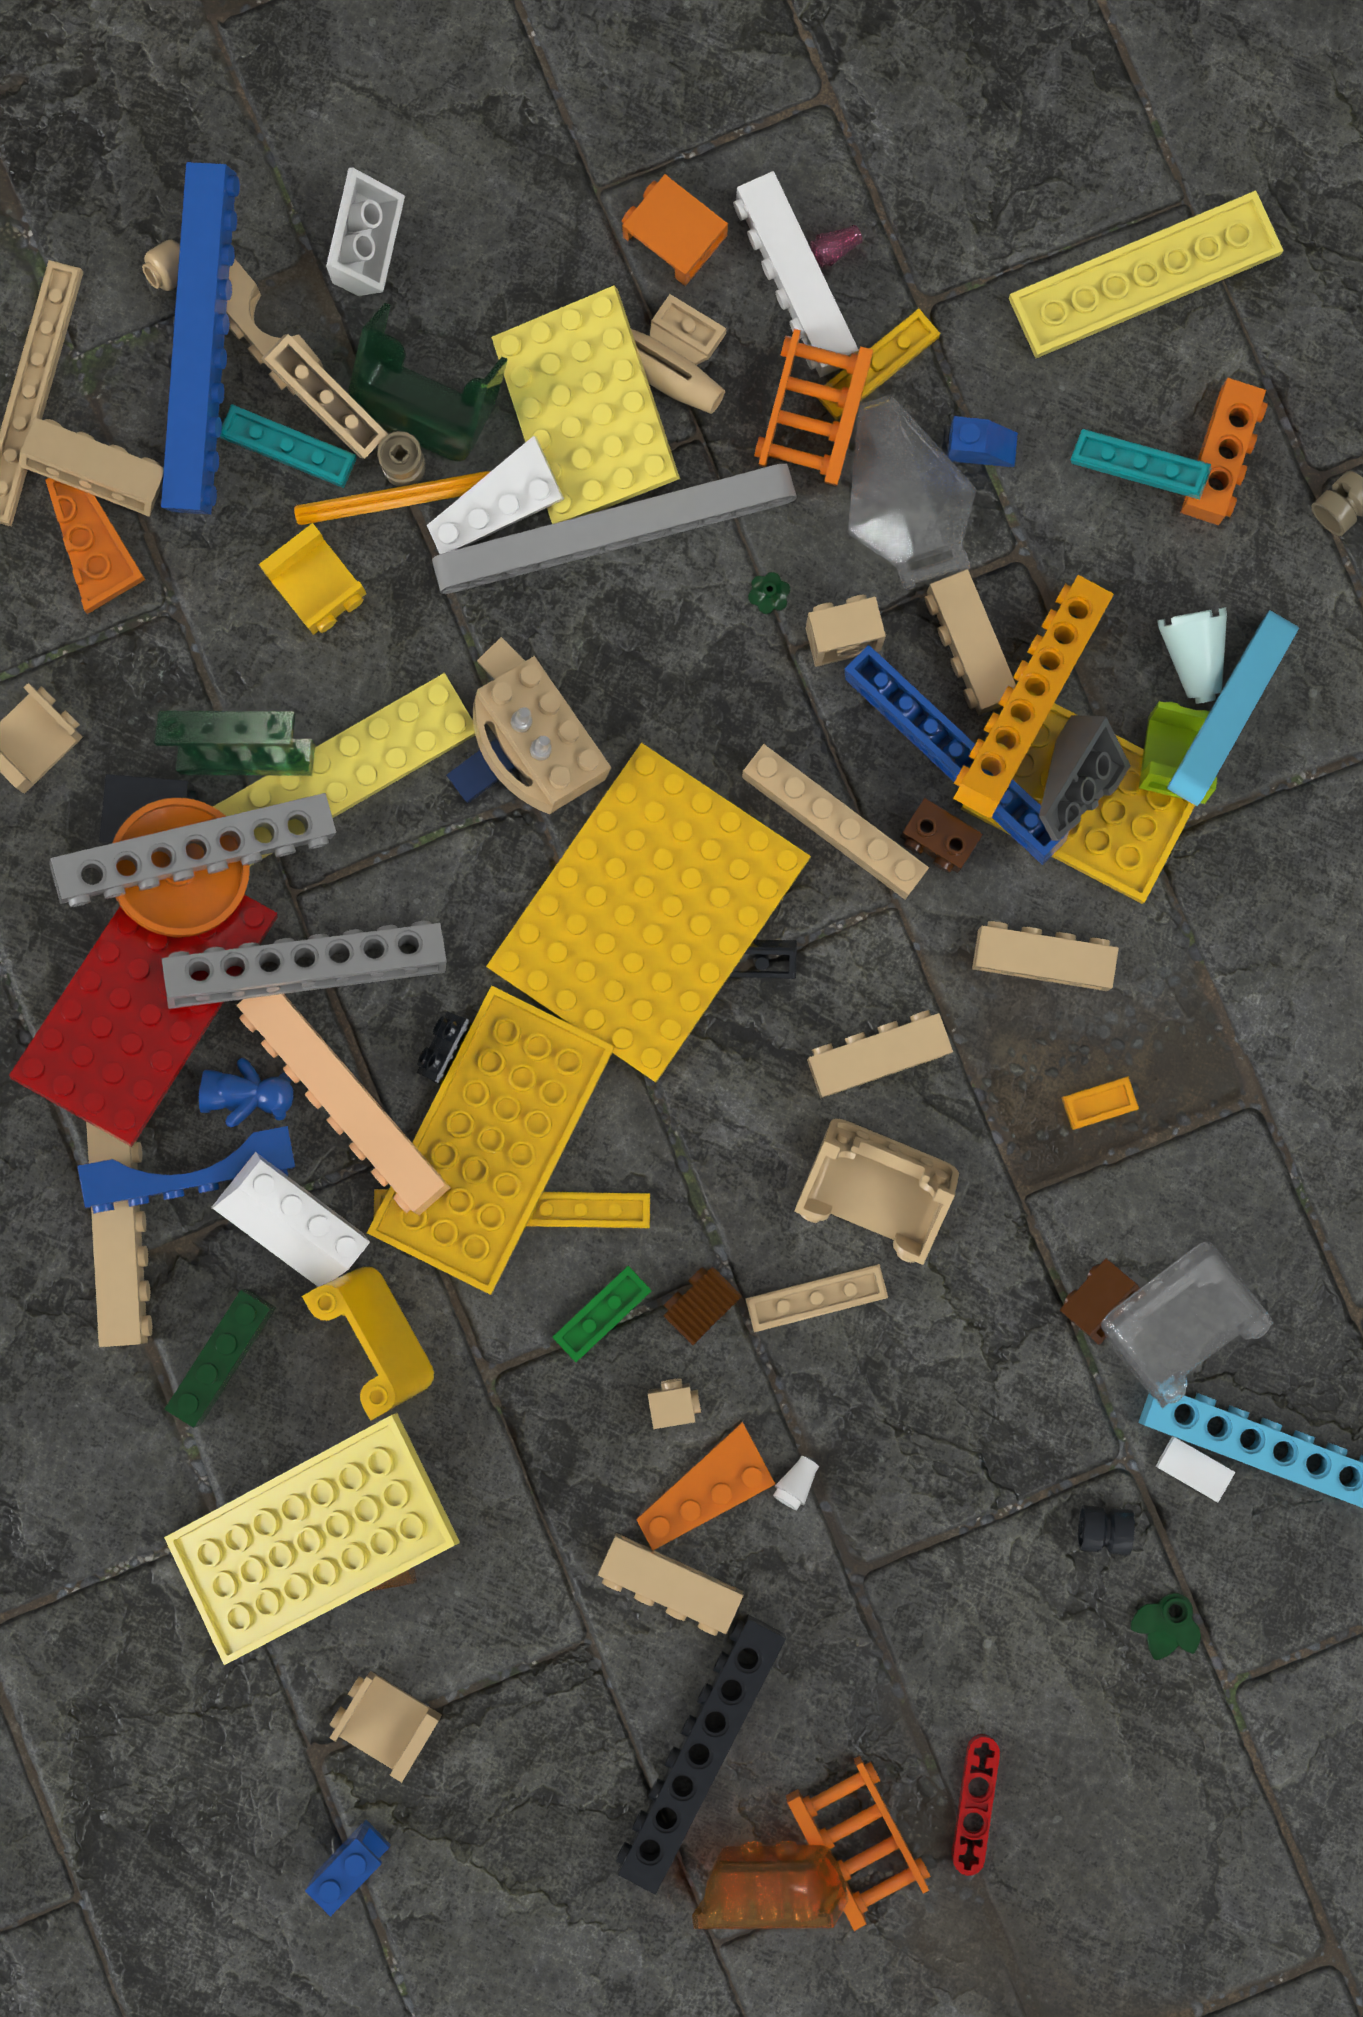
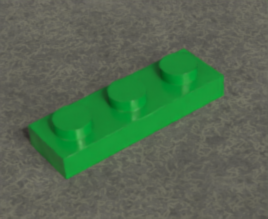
(602, 1314)

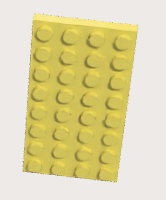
(311, 1539)

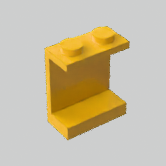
(313, 580)

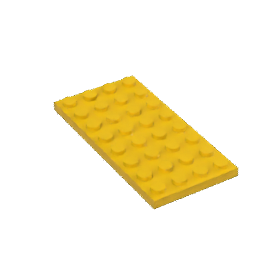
(496, 1137)

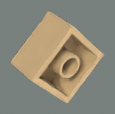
(844, 630)

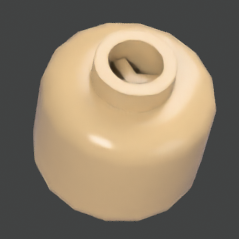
(162, 265)

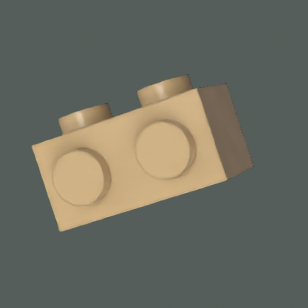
(673, 1404)

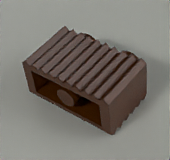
(701, 1305)

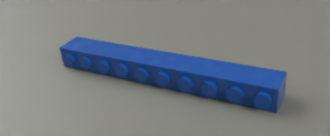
(199, 338)

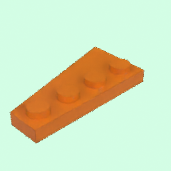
(95, 549)
(714, 1485)

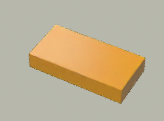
(1100, 1103)

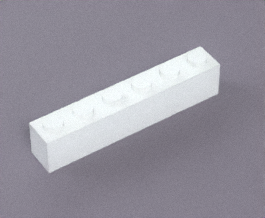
(793, 268)

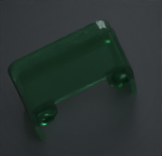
(416, 404)

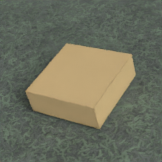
(499, 659)

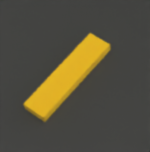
(889, 356)

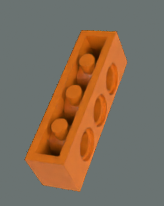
(1233, 400)

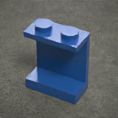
(347, 1868)

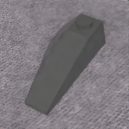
(1082, 770)

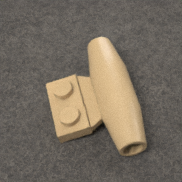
(676, 345)

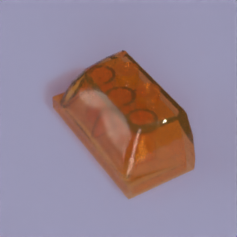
(772, 1888)

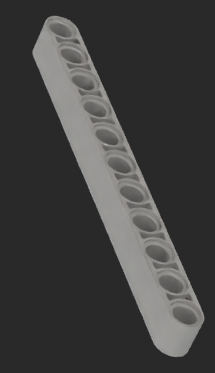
(614, 528)

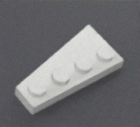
(503, 497)

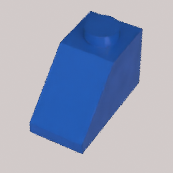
(981, 442)

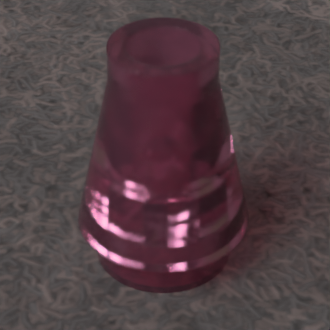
(833, 245)

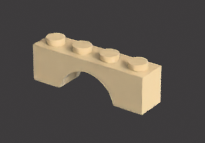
(241, 318)

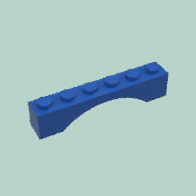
(113, 1182)

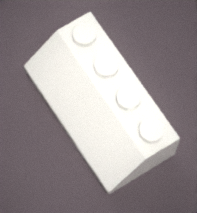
(290, 1222)

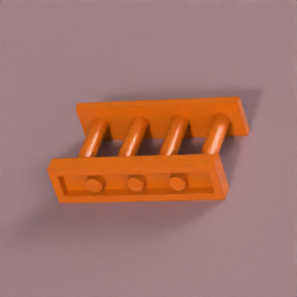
(847, 398)
(806, 1808)

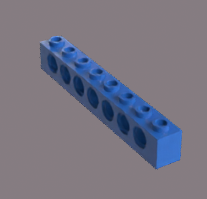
(945, 745)

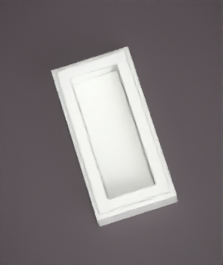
(1195, 1469)

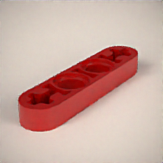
(975, 1804)

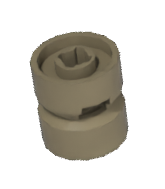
(401, 459)
(1340, 507)

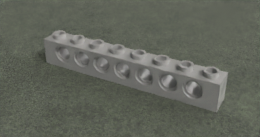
(311, 811)
(290, 977)

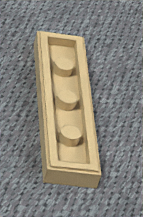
(816, 1298)

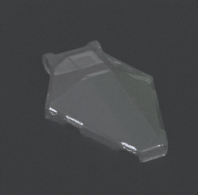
(906, 494)

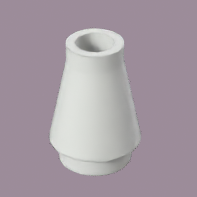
(795, 1485)

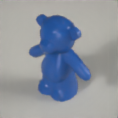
(245, 1094)

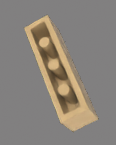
(324, 396)
(92, 466)
(971, 640)
(1045, 957)
(879, 1054)
(671, 1584)

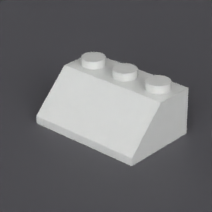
(364, 234)

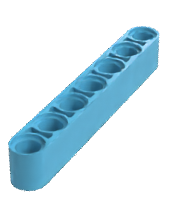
(1232, 708)

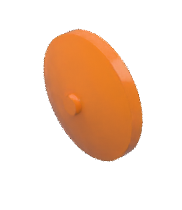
(186, 905)

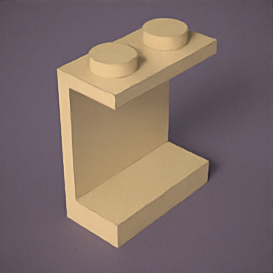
(34, 738)
(385, 1723)

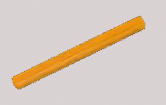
(386, 499)

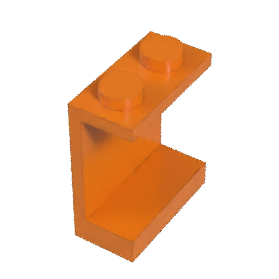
(675, 227)

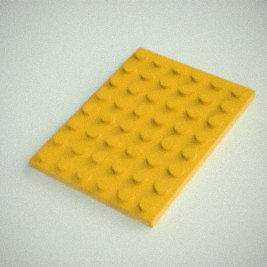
(648, 912)

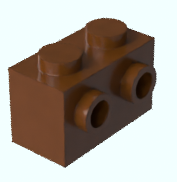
(940, 837)
(1096, 1297)

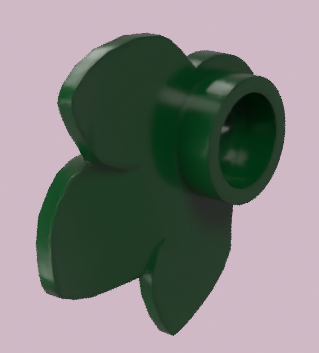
(1167, 1631)

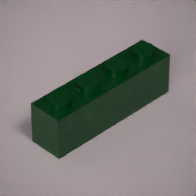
(220, 1358)

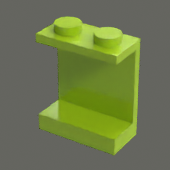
(1167, 740)

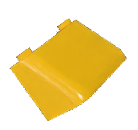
(383, 1333)

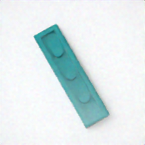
(287, 446)
(1141, 464)

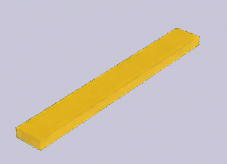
(581, 1209)

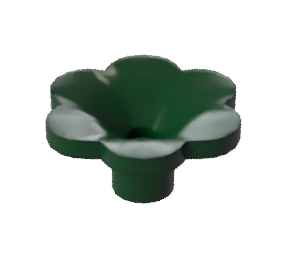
(767, 600)

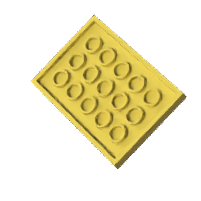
(587, 403)

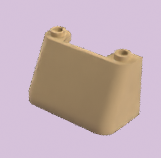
(879, 1188)

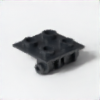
(448, 1033)

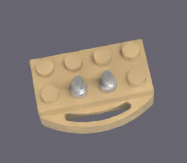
(537, 737)

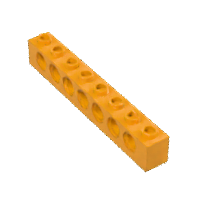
(984, 791)

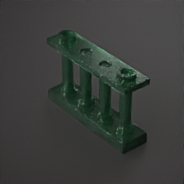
(235, 743)

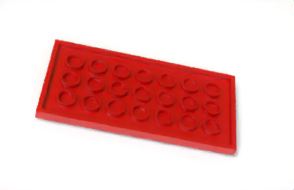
(110, 1036)

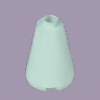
(1197, 651)

